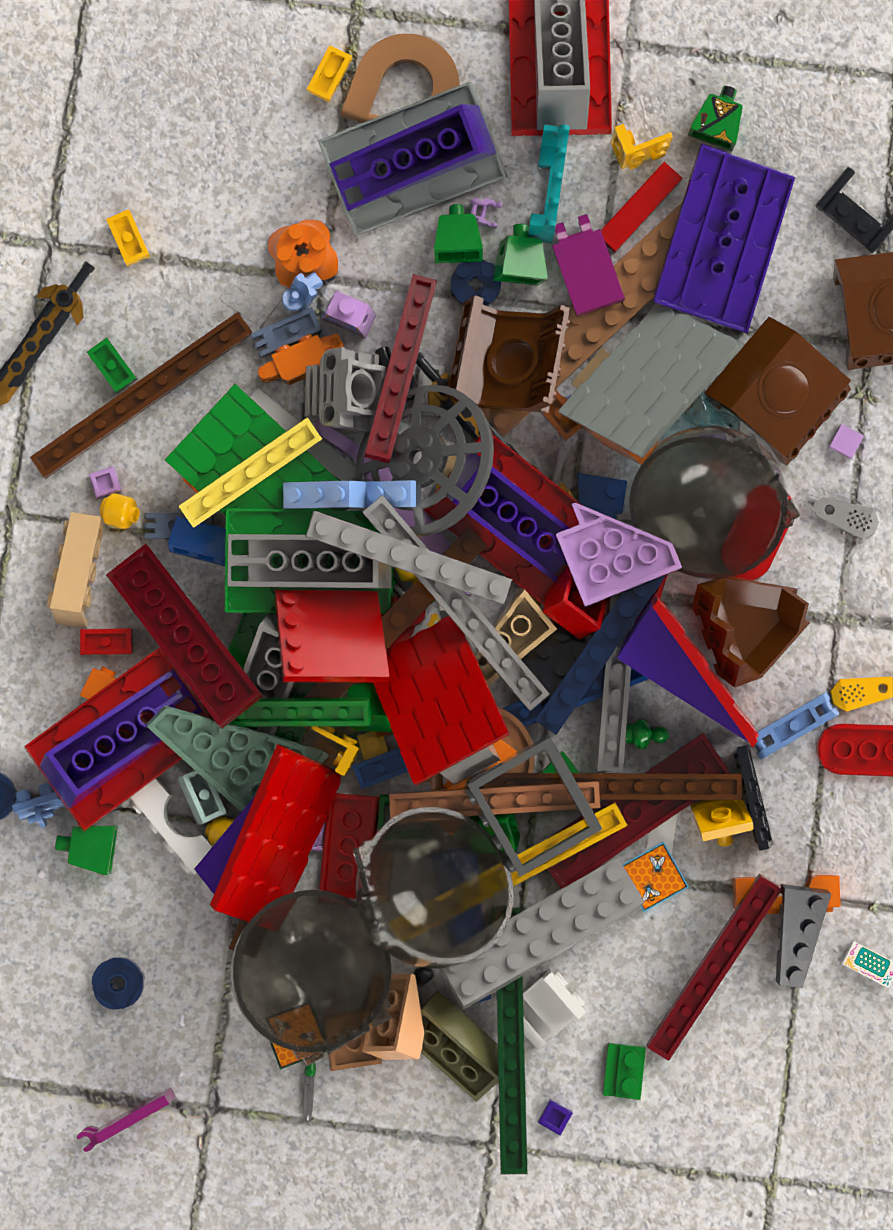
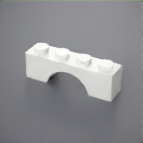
(153, 803)

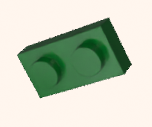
(111, 365)

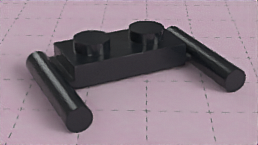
(852, 216)

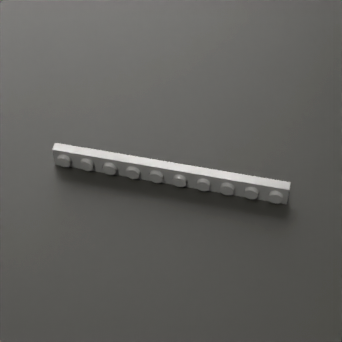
(464, 613)
(614, 702)

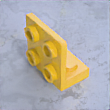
(632, 156)
(344, 759)

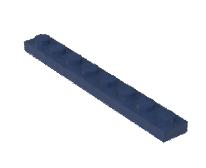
(595, 655)

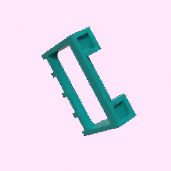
(551, 157)

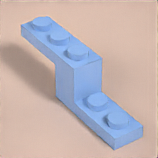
(347, 494)

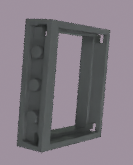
(488, 818)

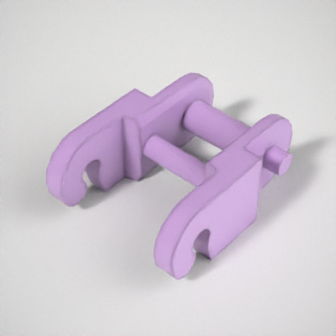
(485, 203)

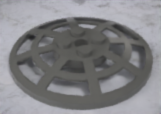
(434, 457)

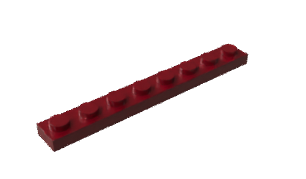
(400, 369)
(714, 967)

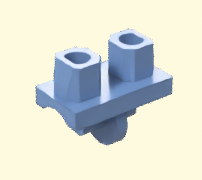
(301, 292)
(38, 808)

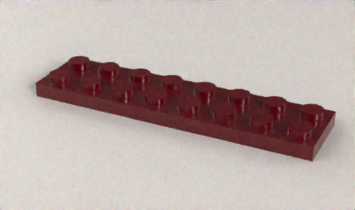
(184, 636)
(640, 815)

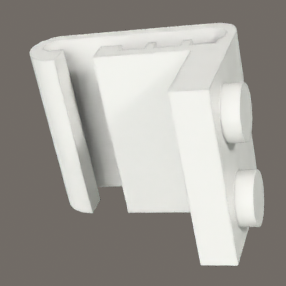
(549, 1007)

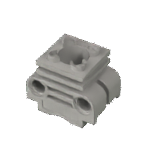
(344, 389)

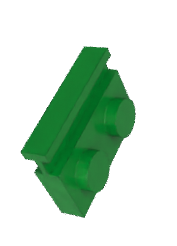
(624, 1071)

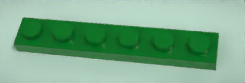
(306, 712)

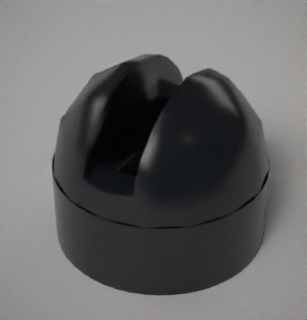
(423, 975)

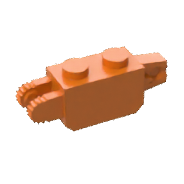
(291, 362)

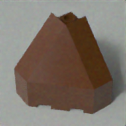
(748, 625)

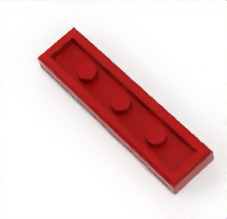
(640, 206)

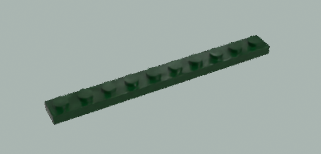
(512, 1077)

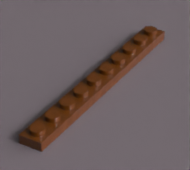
(141, 395)
(407, 609)
(640, 785)

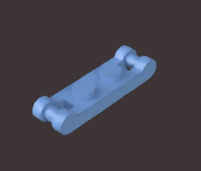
(795, 725)

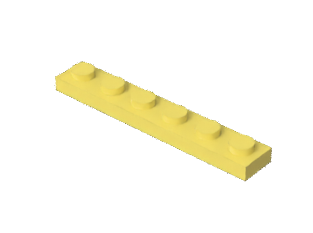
(250, 472)

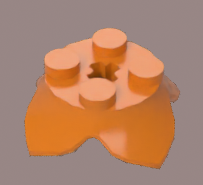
(320, 257)

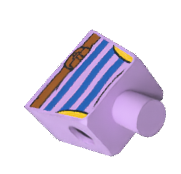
(349, 314)

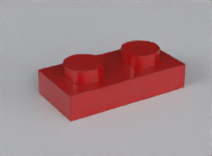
(106, 641)

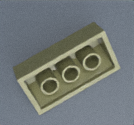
(459, 1047)

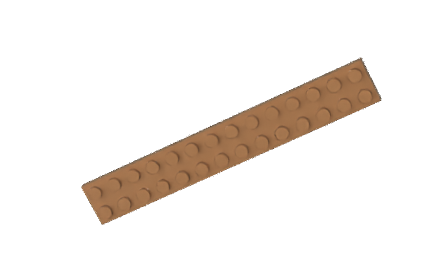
(586, 334)

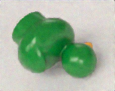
(641, 734)

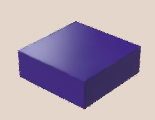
(555, 1117)

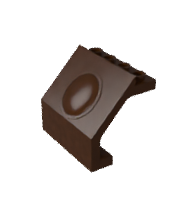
(867, 308)
(508, 356)
(780, 388)

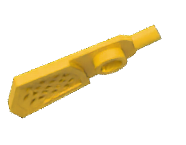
(869, 690)

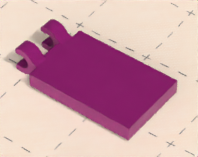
(587, 268)
(100, 1134)

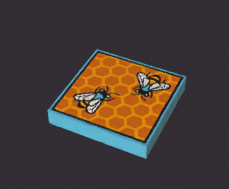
(655, 875)

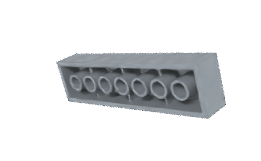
(547, 932)

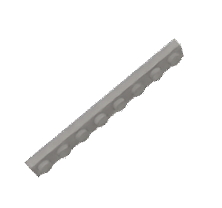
(408, 557)

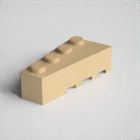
(76, 569)
(522, 628)

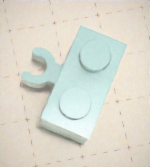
(201, 797)

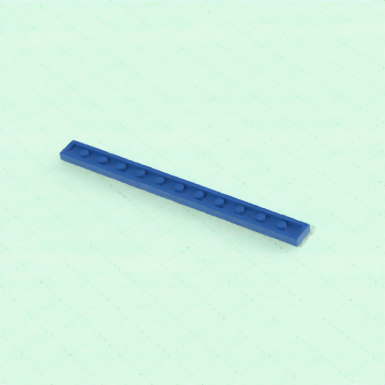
(392, 763)

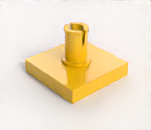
(721, 819)

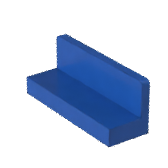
(201, 542)

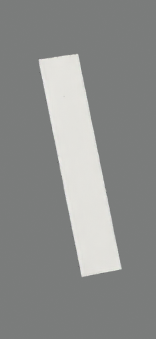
(321, 451)

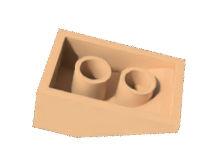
(403, 1033)

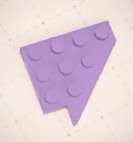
(612, 555)

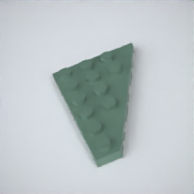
(227, 757)

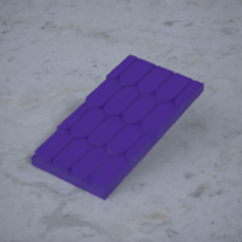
(723, 238)

